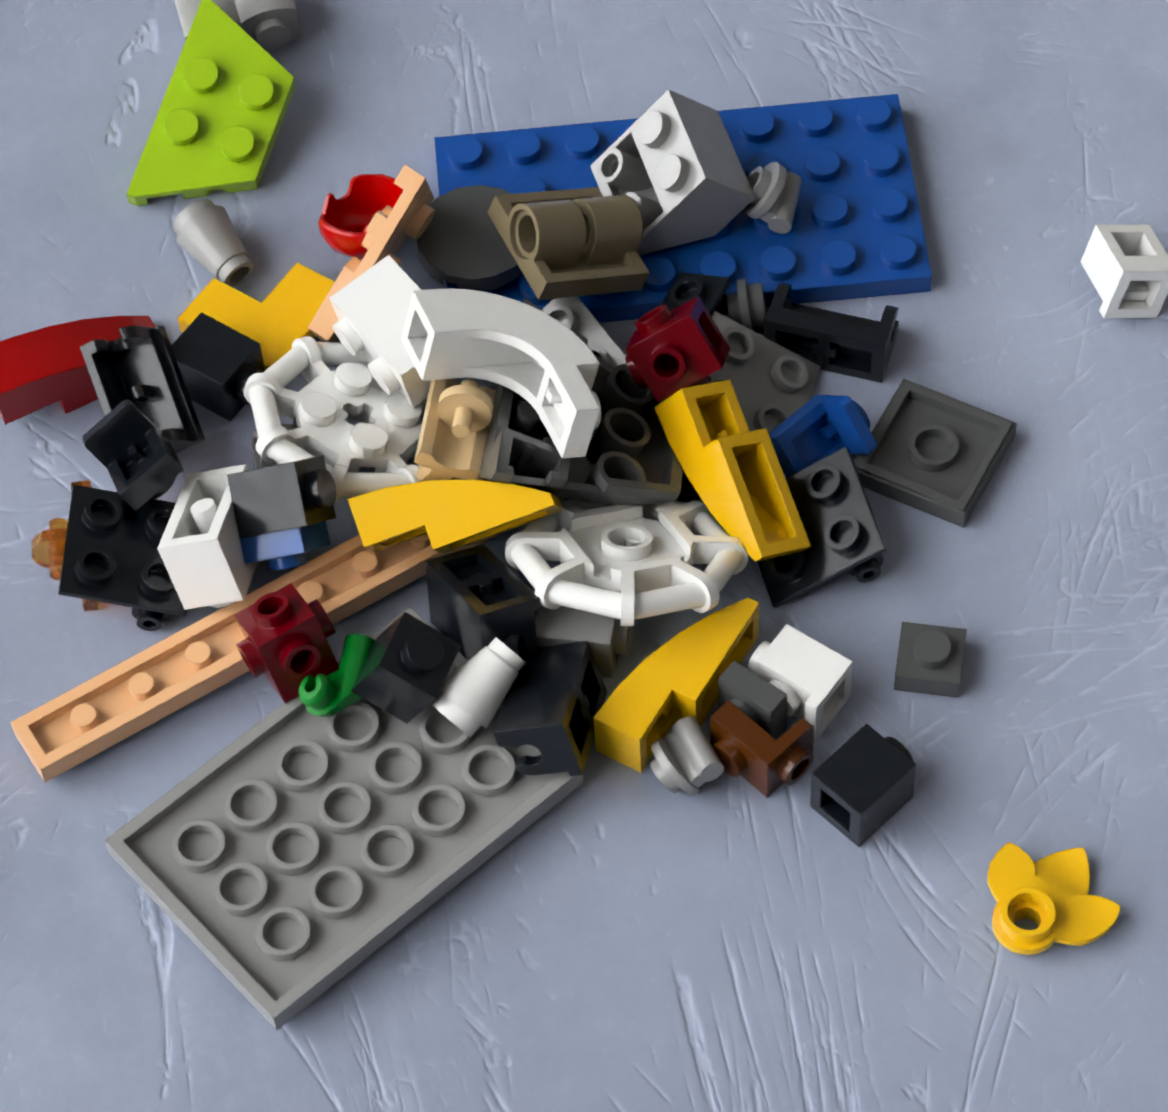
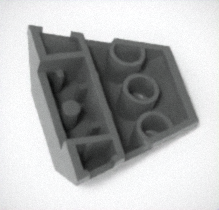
(625, 458)

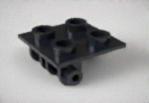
(837, 526)
(115, 555)

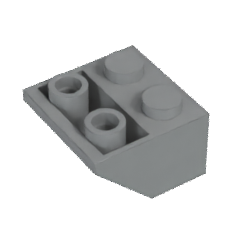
(677, 172)

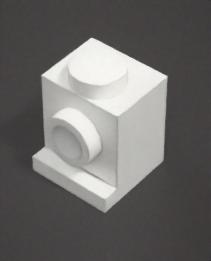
(1127, 270)
(808, 672)

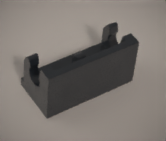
(833, 339)
(146, 373)
(480, 599)
(553, 709)

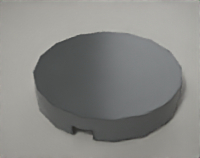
(465, 243)

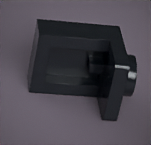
(134, 454)

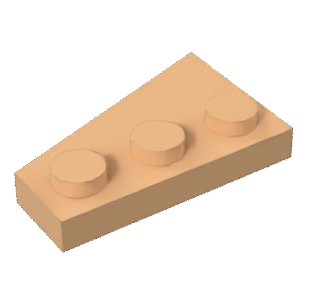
(384, 237)

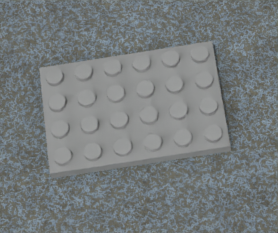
(327, 839)

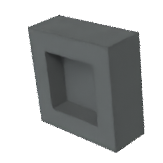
(930, 659)
(754, 697)

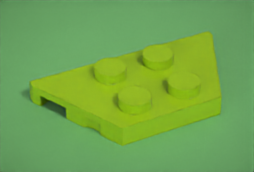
(215, 114)

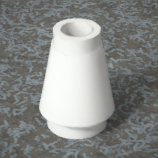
(479, 687)

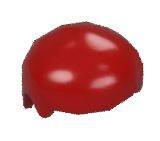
(347, 218)

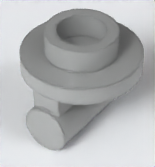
(775, 196)
(685, 758)

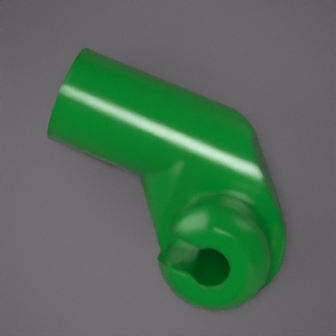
(332, 692)

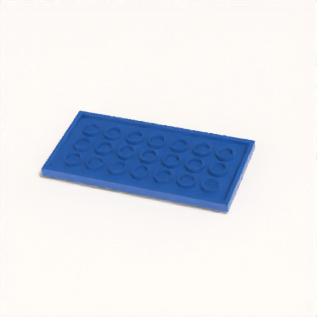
(852, 224)

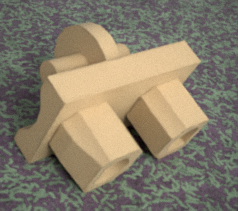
(454, 430)

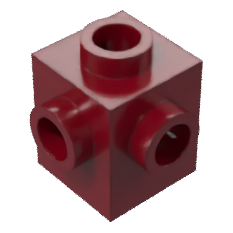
(675, 349)
(286, 640)

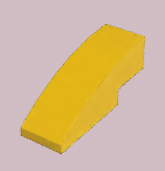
(733, 469)
(448, 511)
(674, 683)

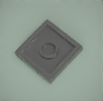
(934, 452)

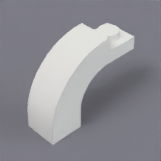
(513, 345)

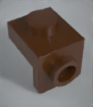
(755, 754)

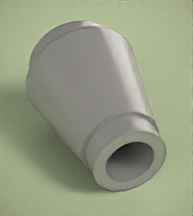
(212, 240)

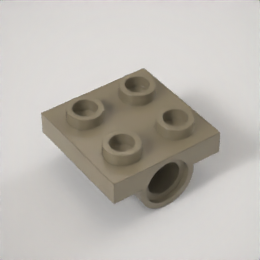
(572, 241)

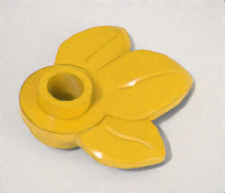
(1051, 895)

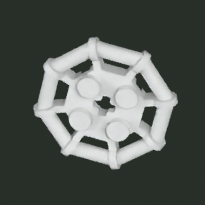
(321, 414)
(627, 558)

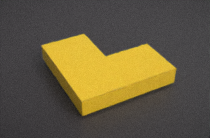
(272, 323)

